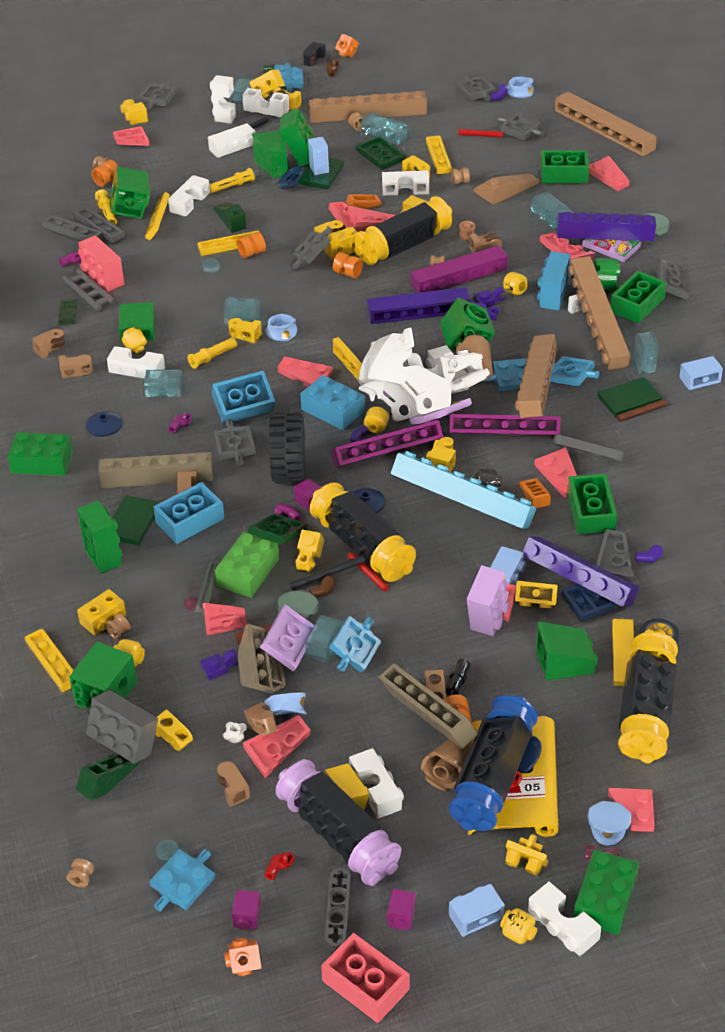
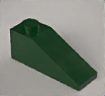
(231, 215)
(103, 775)

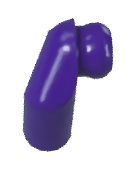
(503, 89)
(357, 434)
(651, 555)

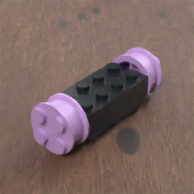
(339, 821)

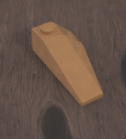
(505, 187)

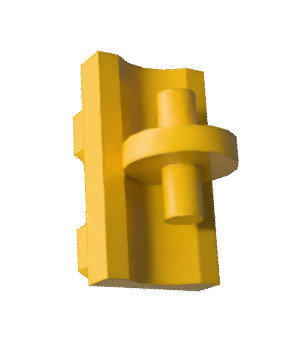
(535, 859)

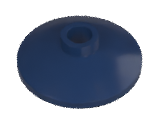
(291, 177)
(104, 423)
(371, 498)
(530, 755)

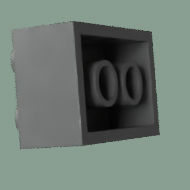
(121, 726)

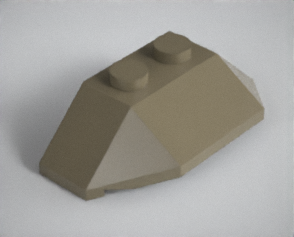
(256, 666)

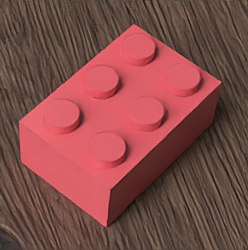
(101, 263)
(365, 977)

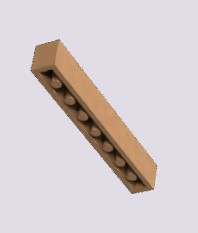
(385, 105)
(605, 123)
(598, 313)
(536, 376)

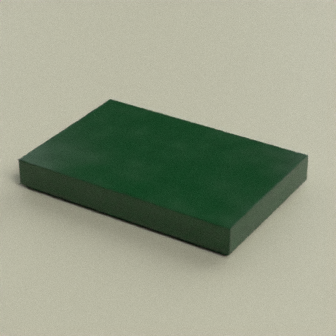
(380, 152)
(322, 180)
(628, 396)
(134, 519)
(277, 528)

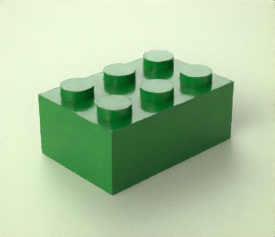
(296, 135)
(564, 166)
(638, 296)
(40, 453)
(591, 503)
(100, 536)
(607, 890)

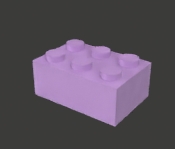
(488, 601)

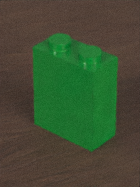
(140, 317)

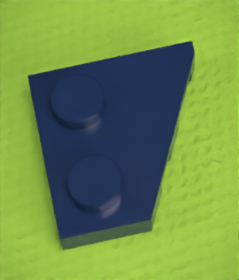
(586, 603)

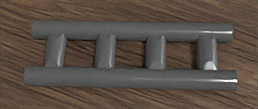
(88, 297)

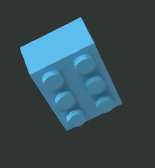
(553, 280)
(243, 397)
(332, 402)
(189, 512)

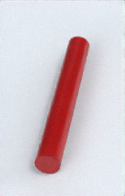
(480, 133)
(370, 573)

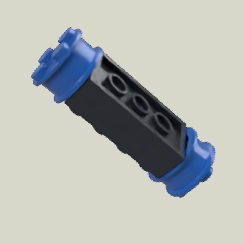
(492, 763)

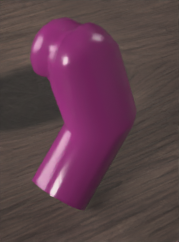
(73, 257)
(180, 420)
(290, 511)

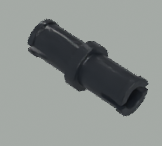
(457, 677)

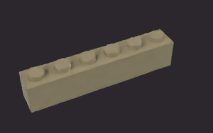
(153, 469)
(428, 706)

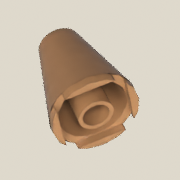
(479, 345)
(444, 764)

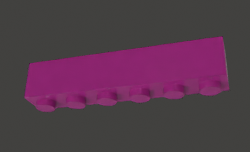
(459, 270)
(504, 424)
(386, 443)

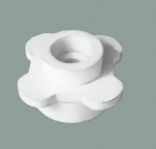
(234, 732)

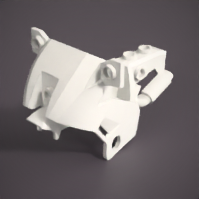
(402, 376)

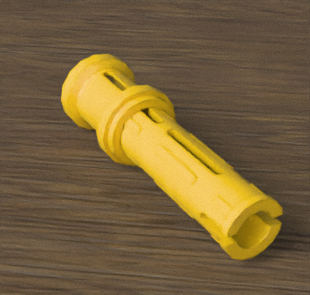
(238, 177)
(105, 204)
(206, 354)

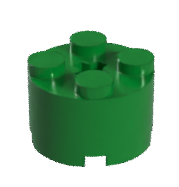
(608, 272)

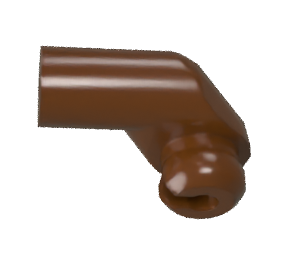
(332, 67)
(325, 587)

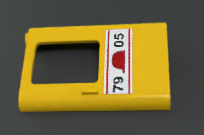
(535, 798)

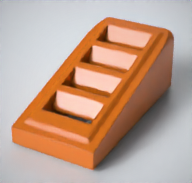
(363, 201)
(538, 494)

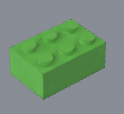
(247, 564)

